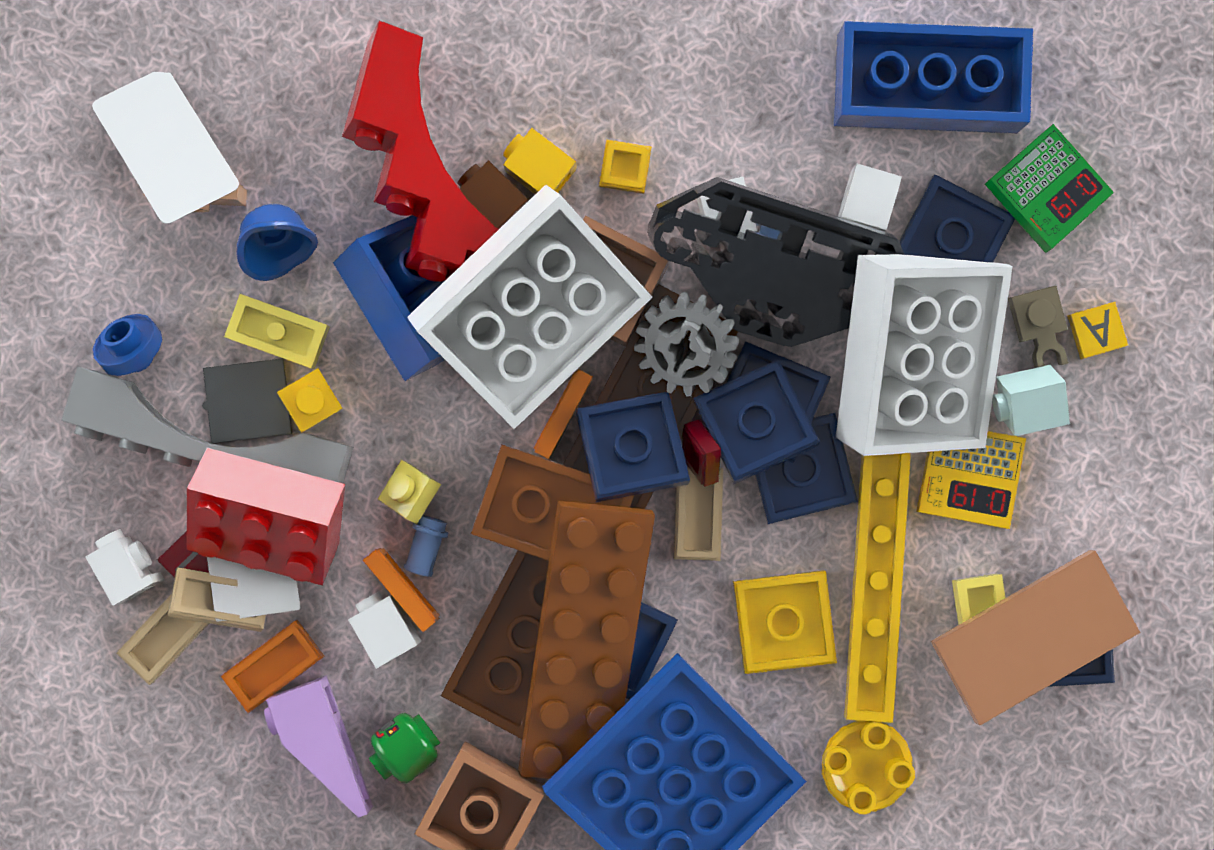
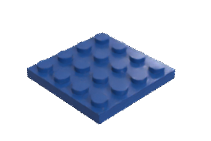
(674, 771)

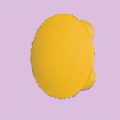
(867, 766)

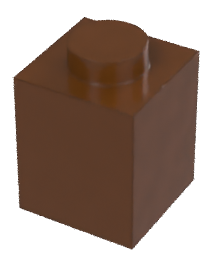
(491, 193)

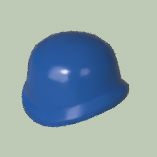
(273, 242)

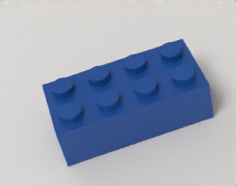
(933, 77)

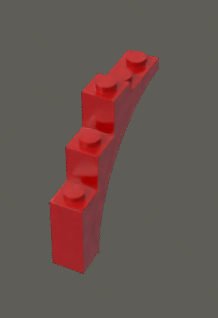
(413, 180)

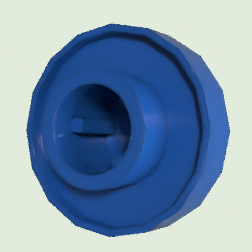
(127, 345)

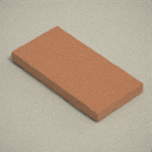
(1035, 637)

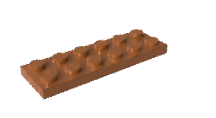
(584, 630)

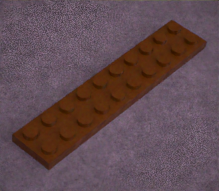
(500, 657)

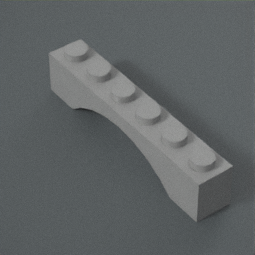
(118, 408)

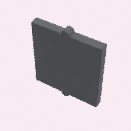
(245, 400)

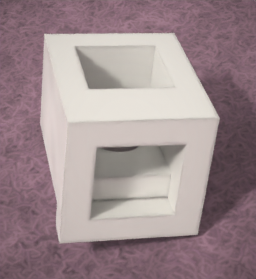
(122, 567)

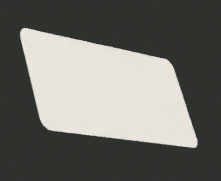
(165, 146)

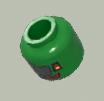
(404, 748)

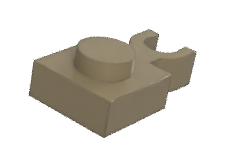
(1039, 317)

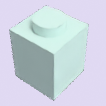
(1031, 400)

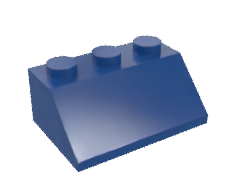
(390, 292)

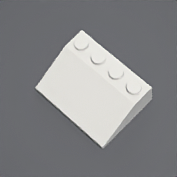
(529, 306)
(921, 353)

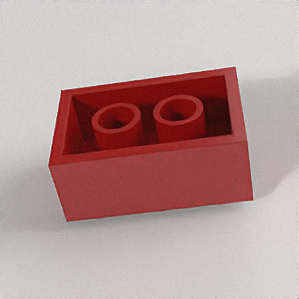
(264, 516)

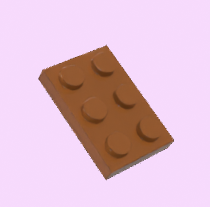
(524, 499)

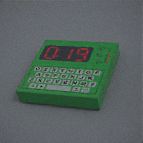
(1049, 188)

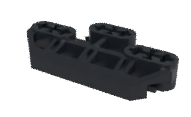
(768, 269)

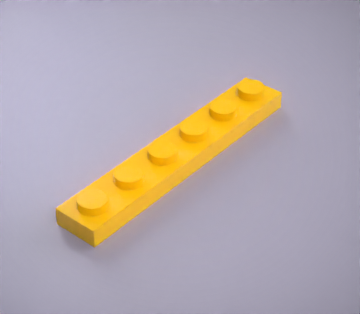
(877, 587)

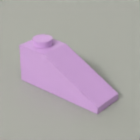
(316, 735)

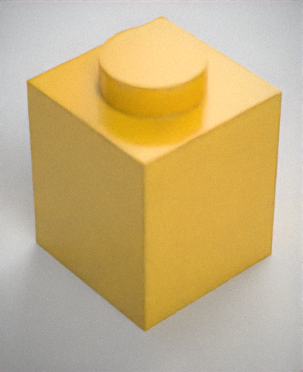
(537, 162)
(309, 400)

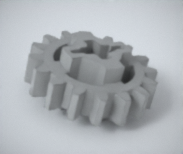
(704, 348)

